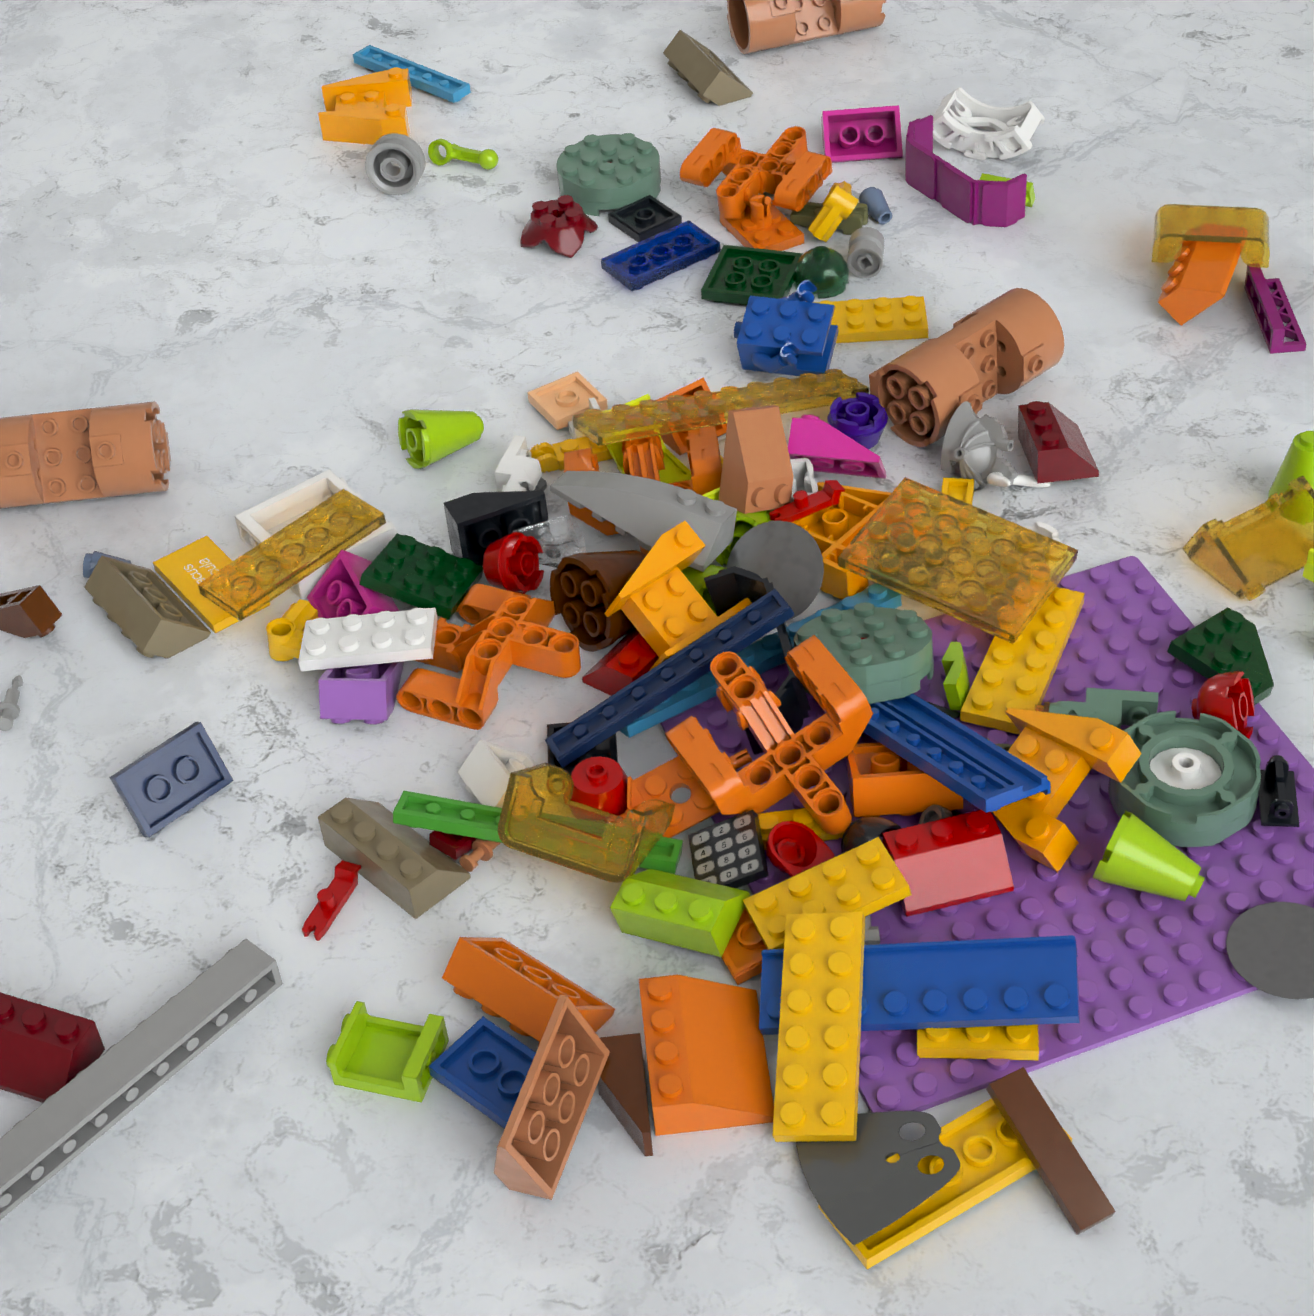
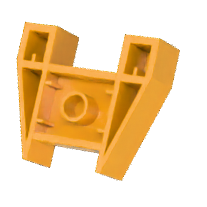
(367, 107)
(835, 529)
(663, 600)
(1065, 752)

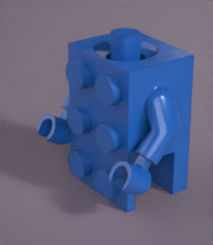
(787, 334)

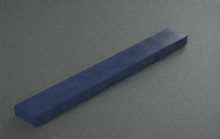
(668, 678)

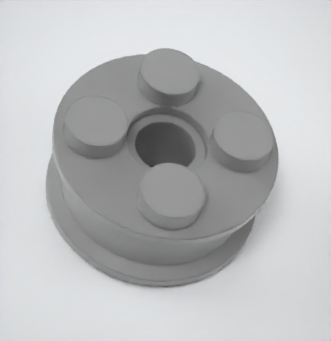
(405, 153)

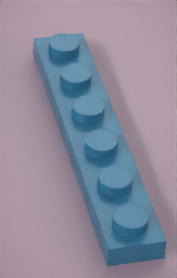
(420, 76)

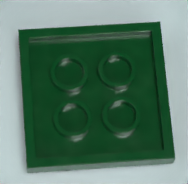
(749, 272)
(421, 575)

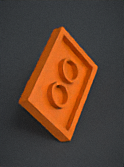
(763, 226)

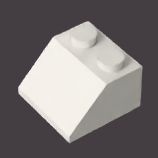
(489, 769)

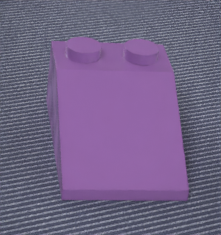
(359, 692)

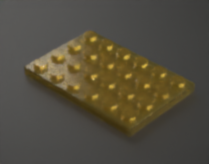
(958, 559)

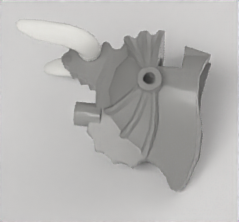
(978, 451)

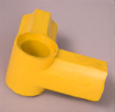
(836, 207)
(287, 632)

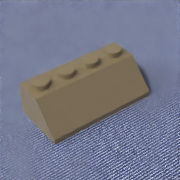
(704, 71)
(144, 608)
(390, 855)

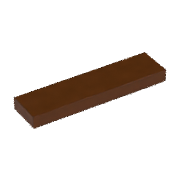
(1050, 1150)

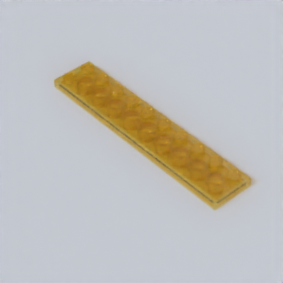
(712, 408)

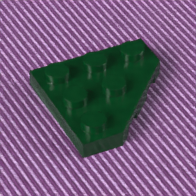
(1226, 645)

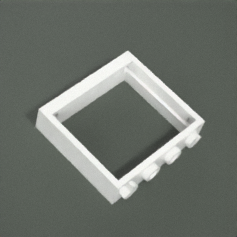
(257, 520)

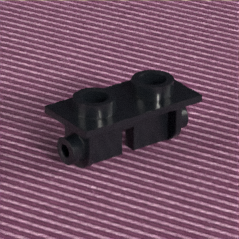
(1278, 794)

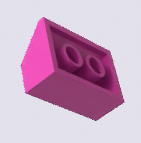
(862, 133)
(340, 593)

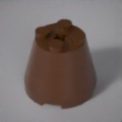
(585, 589)

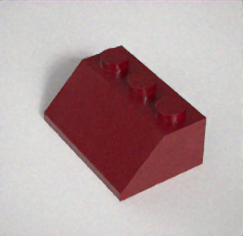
(1053, 444)
(43, 1047)

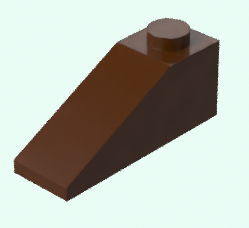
(28, 612)
(624, 1088)

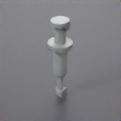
(8, 708)

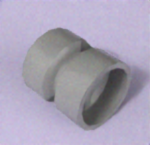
(865, 252)

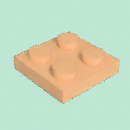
(565, 398)

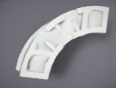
(961, 112)

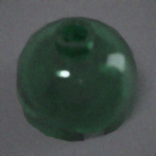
(824, 269)

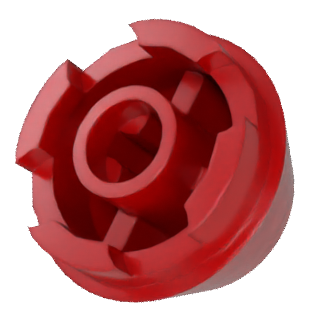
(513, 563)
(600, 784)

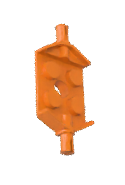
(667, 778)

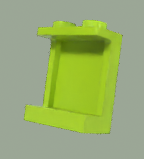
(386, 1054)

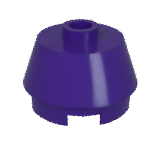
(859, 418)

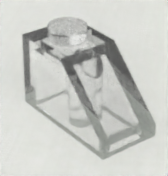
(557, 539)

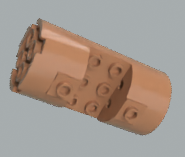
(779, 23)
(981, 356)
(82, 454)

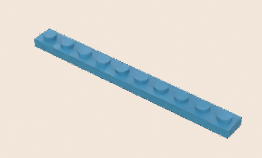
(760, 655)

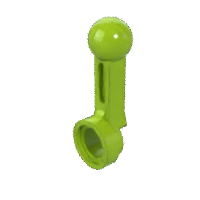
(487, 158)

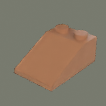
(756, 461)

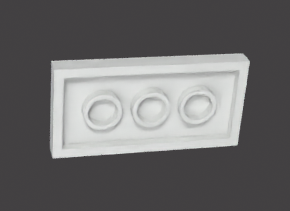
(368, 639)

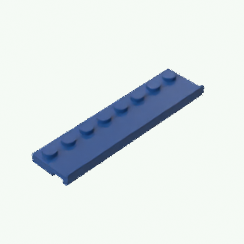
(953, 753)
(953, 984)

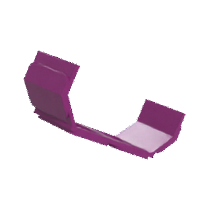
(968, 199)

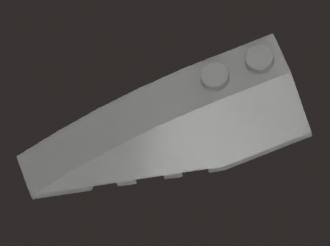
(649, 509)

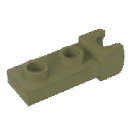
(855, 220)

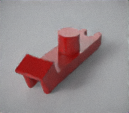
(809, 504)
(332, 899)

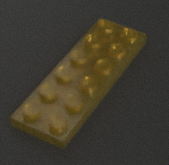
(291, 554)

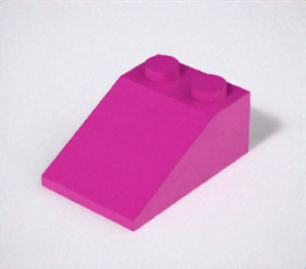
(831, 449)

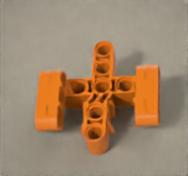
(784, 171)
(645, 459)
(506, 632)
(757, 709)

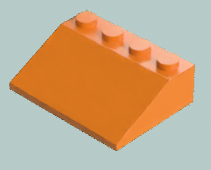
(704, 1055)

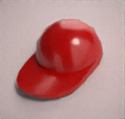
(796, 848)

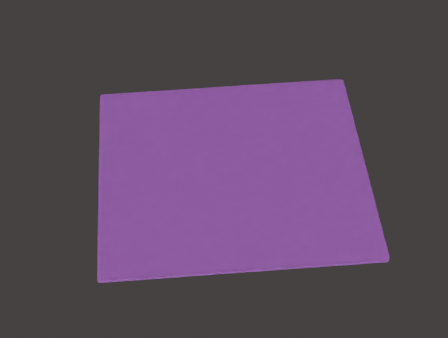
(1137, 951)

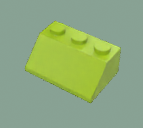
(678, 910)

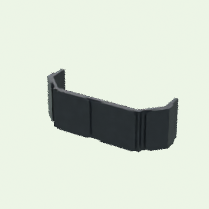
(727, 590)

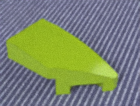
(957, 680)

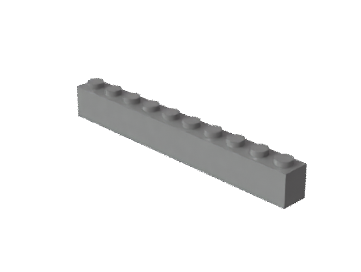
(132, 1070)

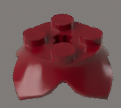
(559, 224)

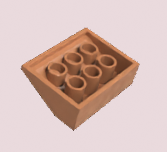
(551, 1104)

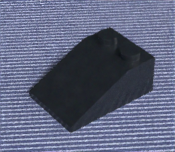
(488, 516)

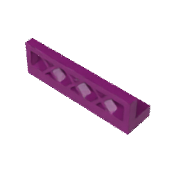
(1269, 317)

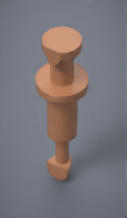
(481, 850)

